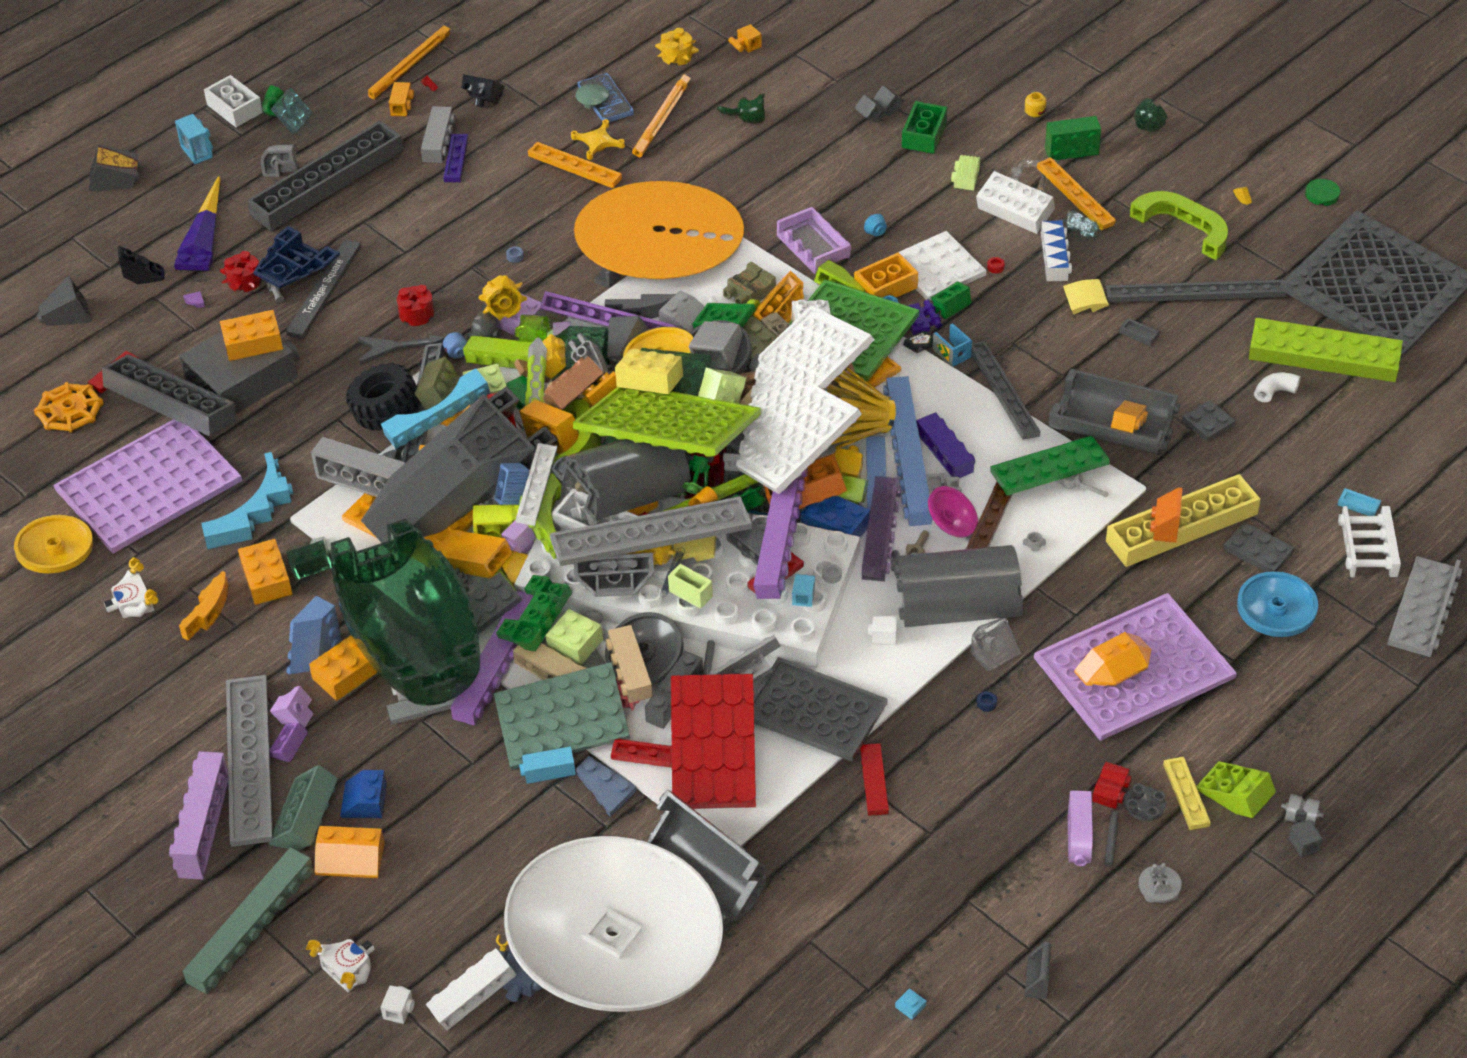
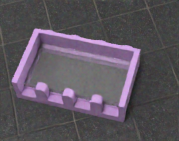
(812, 238)

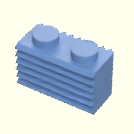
(511, 483)

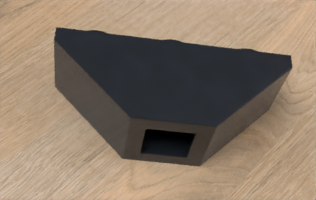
(139, 268)

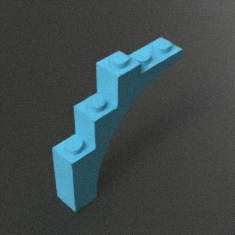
(240, 523)

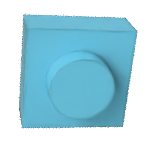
(910, 1004)

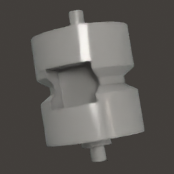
(1301, 810)

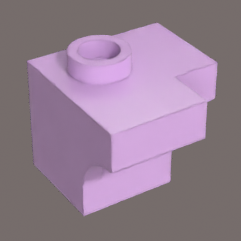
(293, 707)

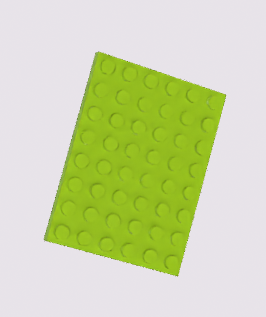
(668, 420)

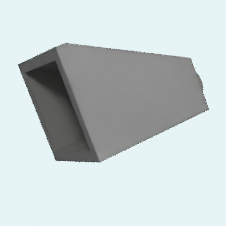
(719, 341)

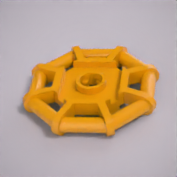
(78, 407)

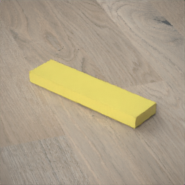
(1186, 793)

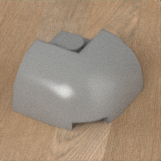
(279, 159)

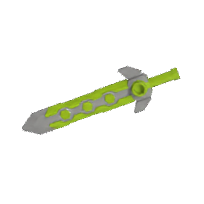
(536, 373)

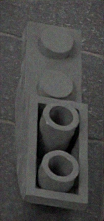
(646, 307)

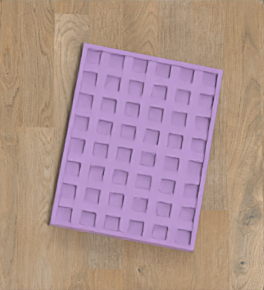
(147, 484)

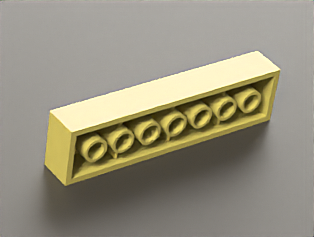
(1200, 515)

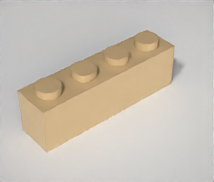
(545, 662)
(629, 664)

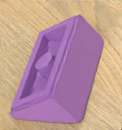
(288, 741)

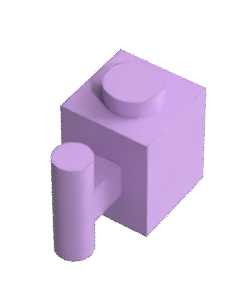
(519, 537)

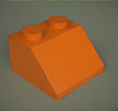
(1167, 516)

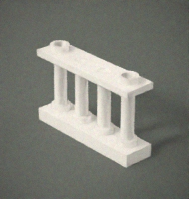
(1386, 533)

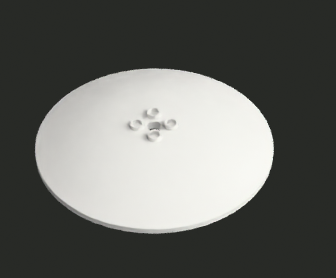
(603, 884)

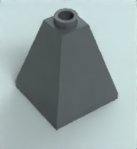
(64, 306)
(620, 333)

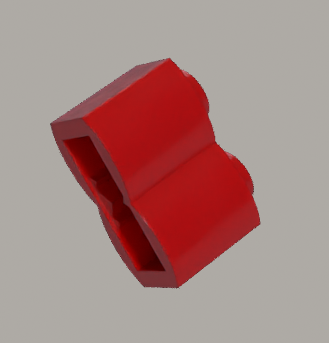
(1111, 785)

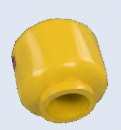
(1035, 104)

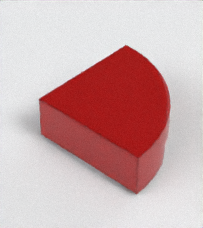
(426, 81)

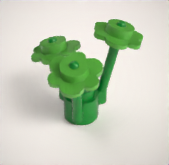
(698, 465)

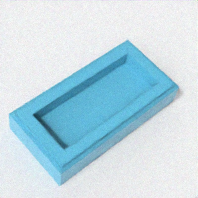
(1359, 502)

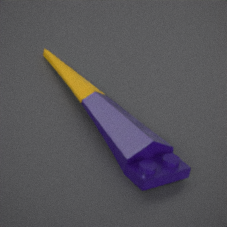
(198, 244)

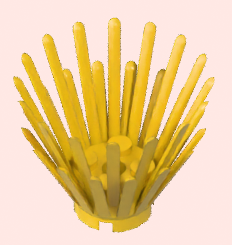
(873, 405)

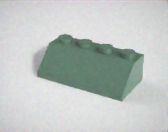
(304, 809)

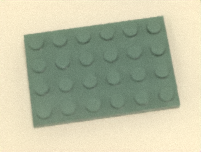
(562, 712)

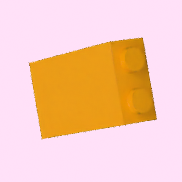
(475, 552)

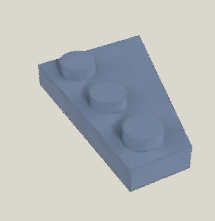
(606, 785)

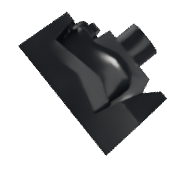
(482, 89)

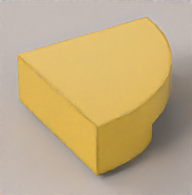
(1243, 195)

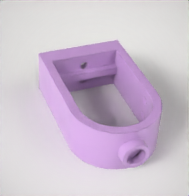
(1080, 828)

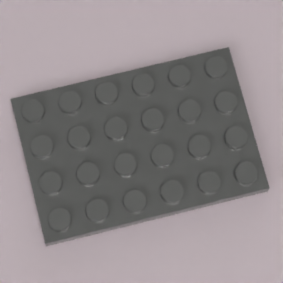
(816, 709)

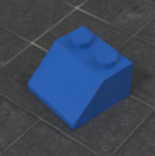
(364, 795)

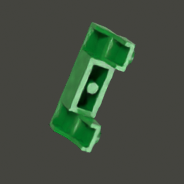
(539, 614)

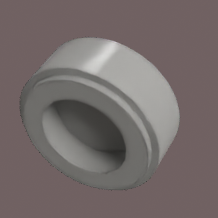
(831, 573)

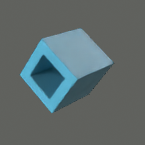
(803, 590)

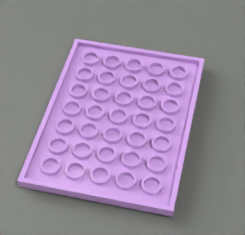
(1178, 669)

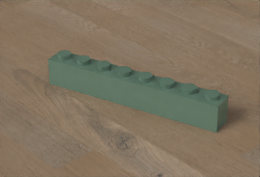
(248, 921)

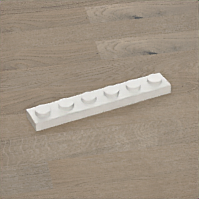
(536, 484)

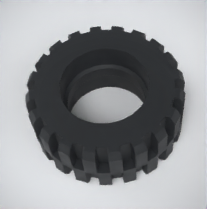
(381, 395)

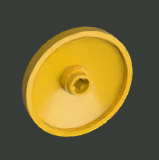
(662, 339)
(53, 544)

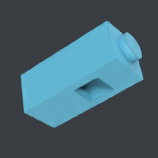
(547, 765)

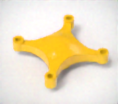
(597, 139)

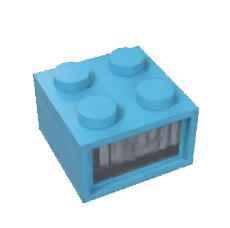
(194, 138)

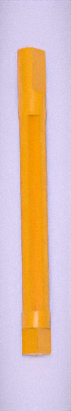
(408, 62)
(661, 116)

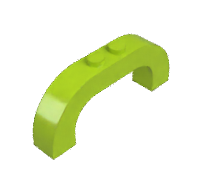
(1188, 211)
(585, 440)

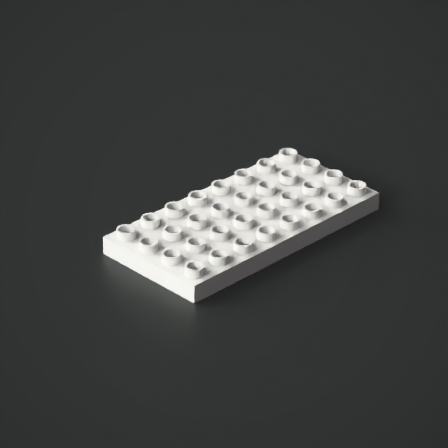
(734, 613)

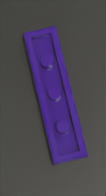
(455, 158)

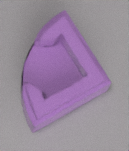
(194, 299)

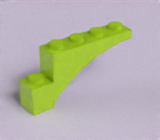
(544, 522)

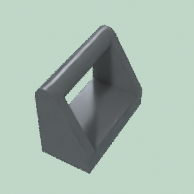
(1038, 972)

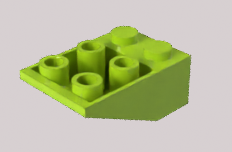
(1238, 788)

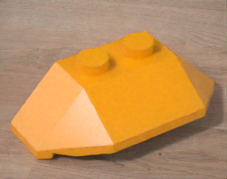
(781, 298)
(1114, 660)

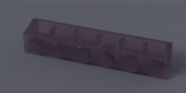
(880, 527)

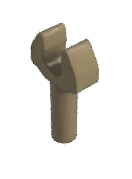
(917, 547)

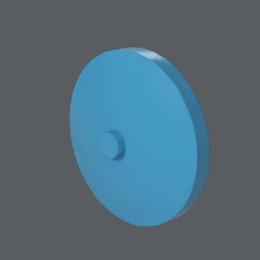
(1277, 604)

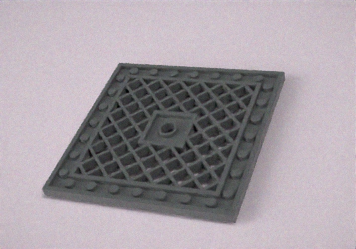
(1358, 225)

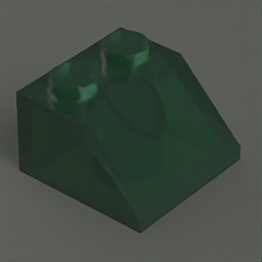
(309, 557)

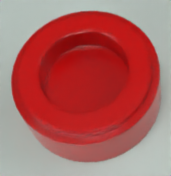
(995, 265)

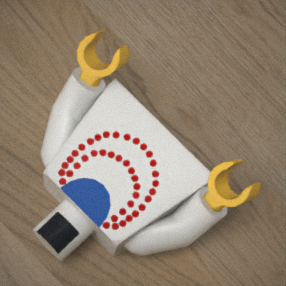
(131, 594)
(344, 961)

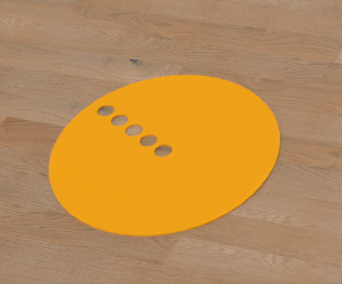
(620, 235)

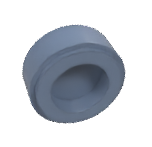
(515, 254)

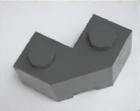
(884, 103)

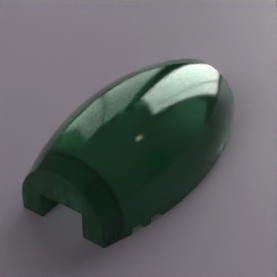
(408, 614)

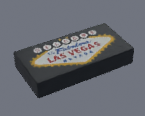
(919, 342)

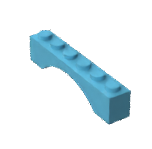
(404, 428)

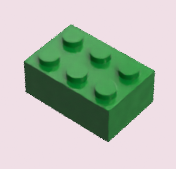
(924, 127)
(1073, 138)

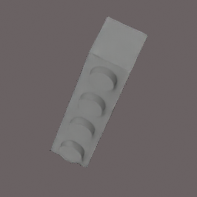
(437, 134)

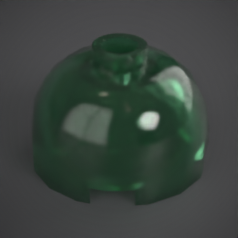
(1149, 116)

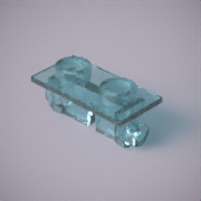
(1075, 221)

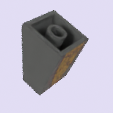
(113, 169)

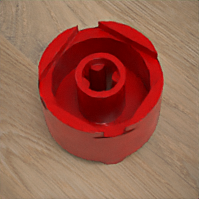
(415, 305)

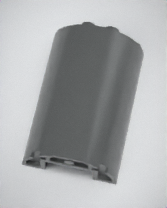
(1090, 406)
(625, 475)
(959, 585)
(726, 866)

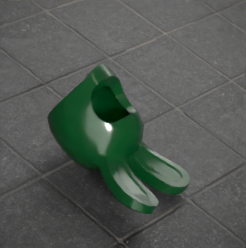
(747, 110)

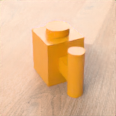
(747, 38)

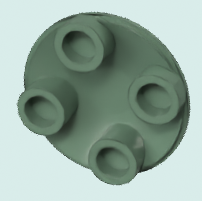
(592, 95)

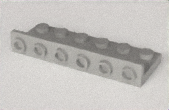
(1424, 606)

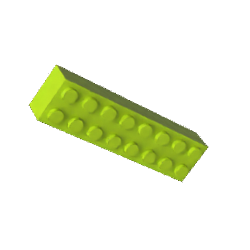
(1325, 349)

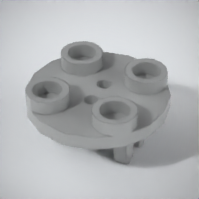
(1160, 892)

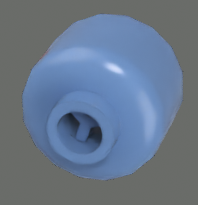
(454, 344)

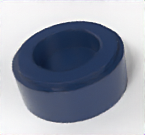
(986, 701)

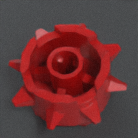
(240, 272)

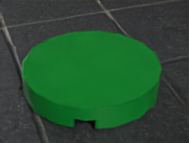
(1322, 192)

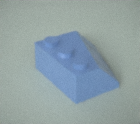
(312, 634)

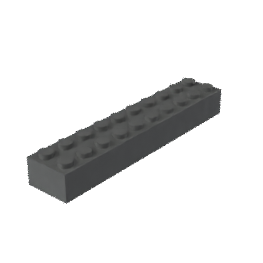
(325, 175)

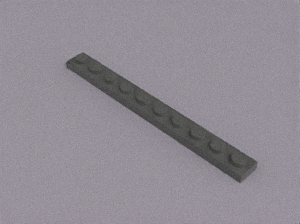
(1194, 291)
(431, 353)

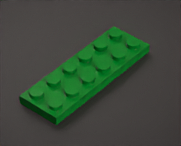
(1049, 465)

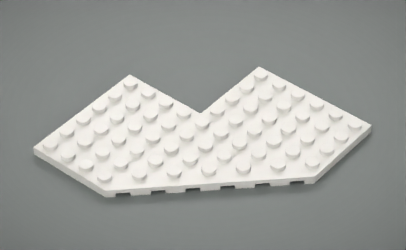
(796, 412)

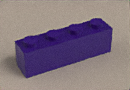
(945, 446)

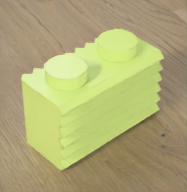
(966, 172)

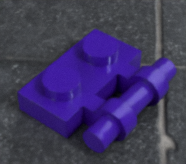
(923, 323)

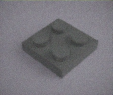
(1208, 420)

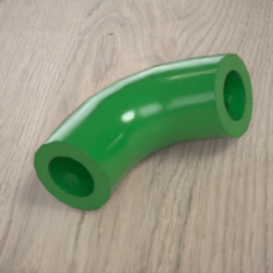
(271, 97)

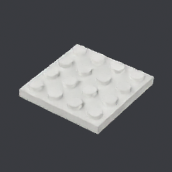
(941, 263)

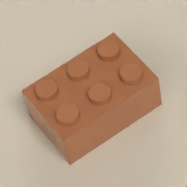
(572, 383)

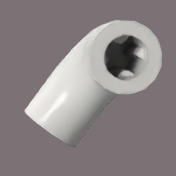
(1276, 382)

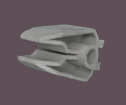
(587, 349)

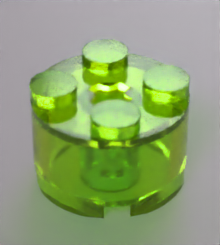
(532, 327)

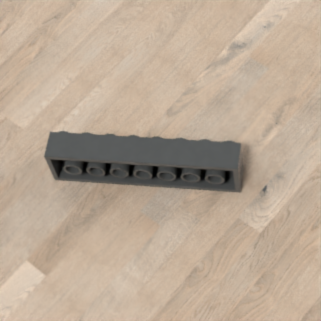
(169, 394)

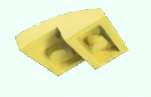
(1086, 295)
(699, 549)

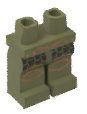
(749, 284)

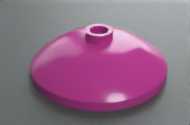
(952, 512)

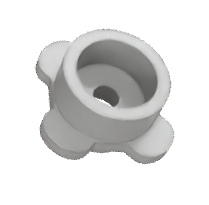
(1034, 541)

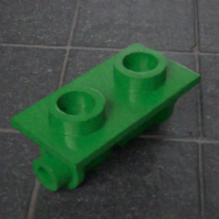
(751, 498)

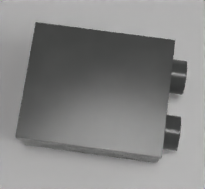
(241, 379)

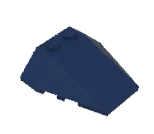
(292, 259)

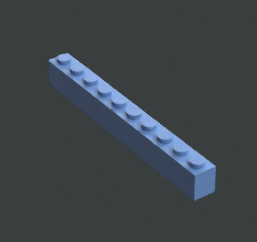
(908, 453)

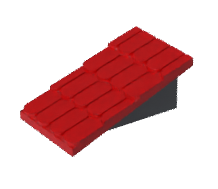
(713, 740)

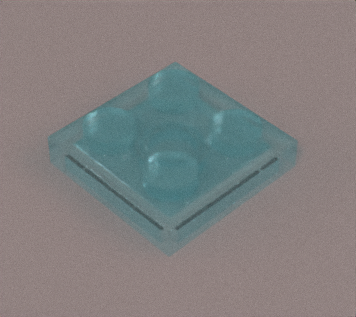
(291, 110)

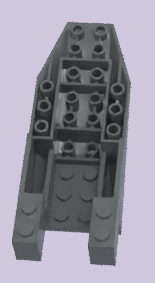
(455, 468)

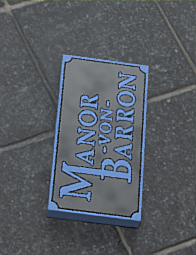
(616, 106)

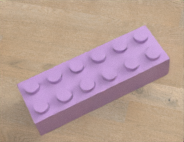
(199, 815)

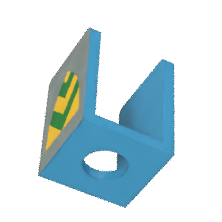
(947, 352)

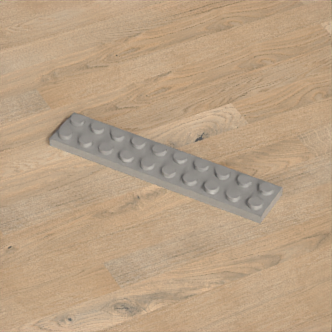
(650, 531)
(249, 761)

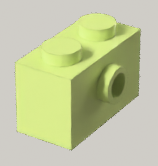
(690, 586)

